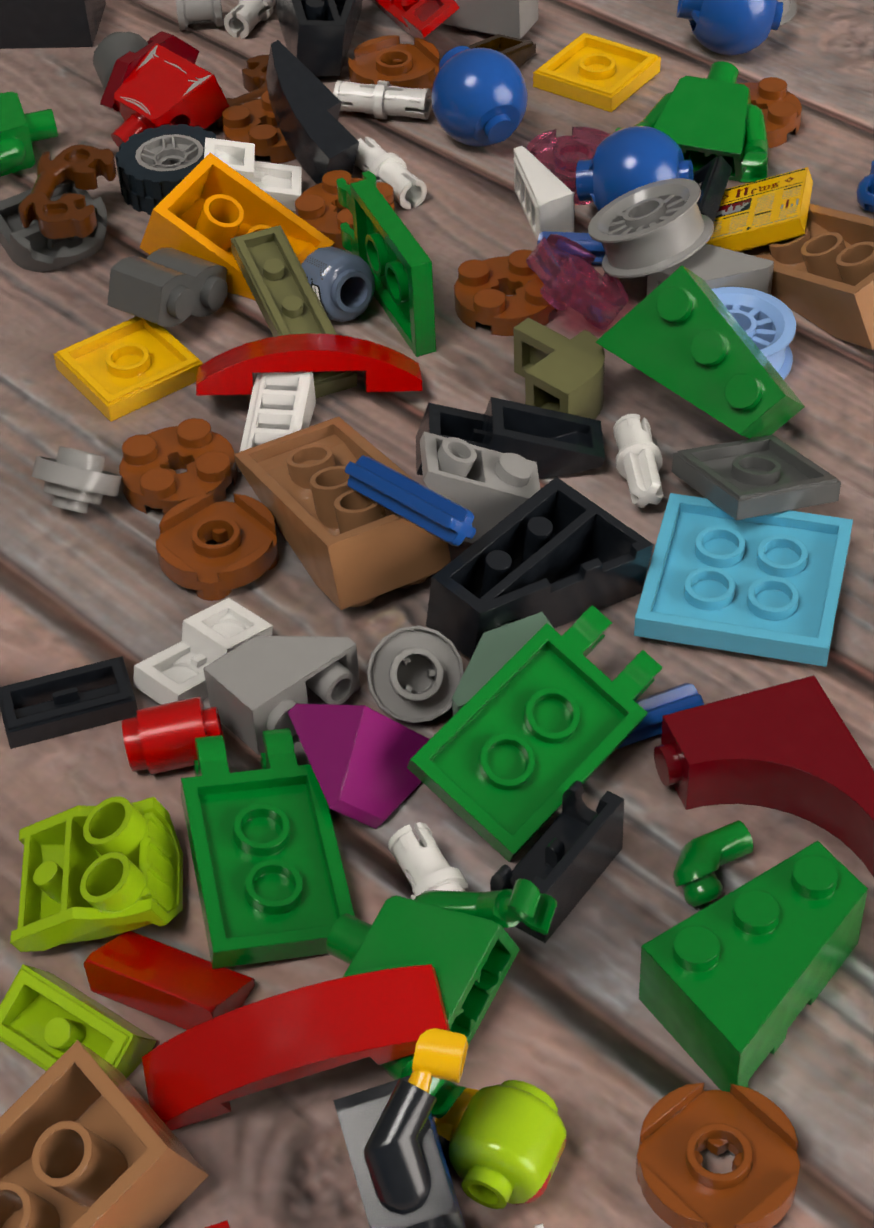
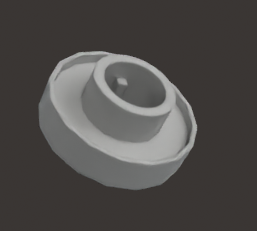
(76, 478)
(414, 673)

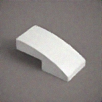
(275, 179)
(206, 636)

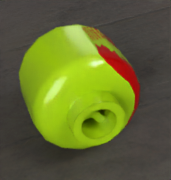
(507, 1144)

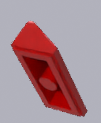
(164, 980)

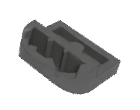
(39, 254)

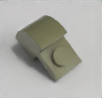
(559, 370)

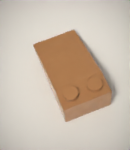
(828, 273)
(338, 535)
(89, 1152)

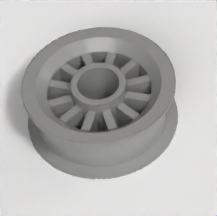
(651, 228)

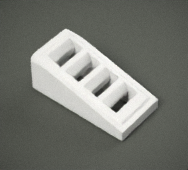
(542, 195)
(278, 407)

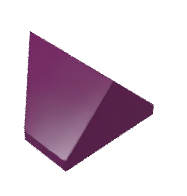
(358, 758)

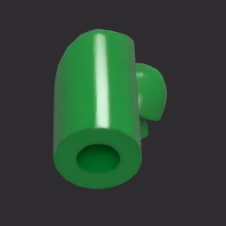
(704, 856)

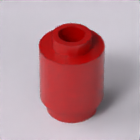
(166, 733)

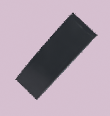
(308, 116)
(553, 439)

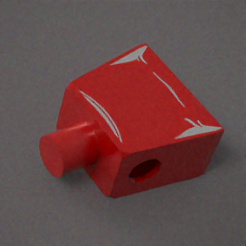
(165, 92)

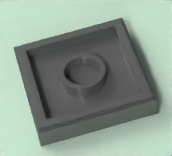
(755, 477)

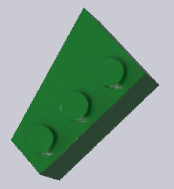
(703, 355)
(752, 962)

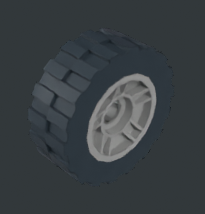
(157, 162)

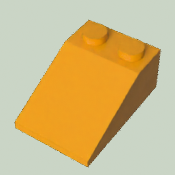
(217, 206)

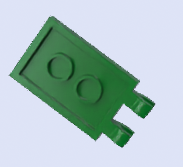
(396, 260)
(534, 733)
(262, 854)

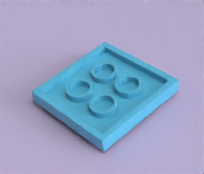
(745, 583)

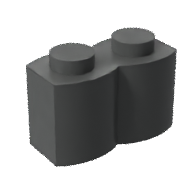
(167, 286)

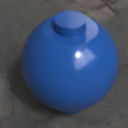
(731, 25)
(478, 96)
(628, 161)

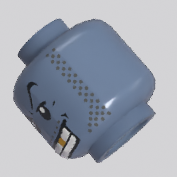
(340, 282)

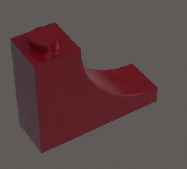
(773, 752)

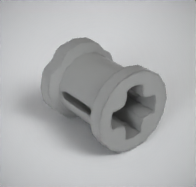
(199, 12)

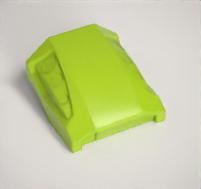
(98, 873)

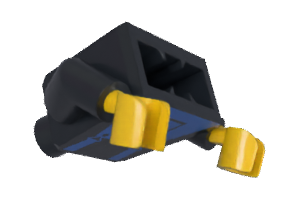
(399, 1147)

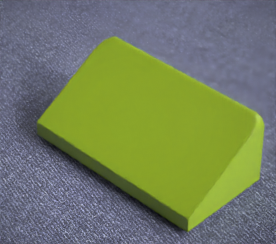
(47, 1016)

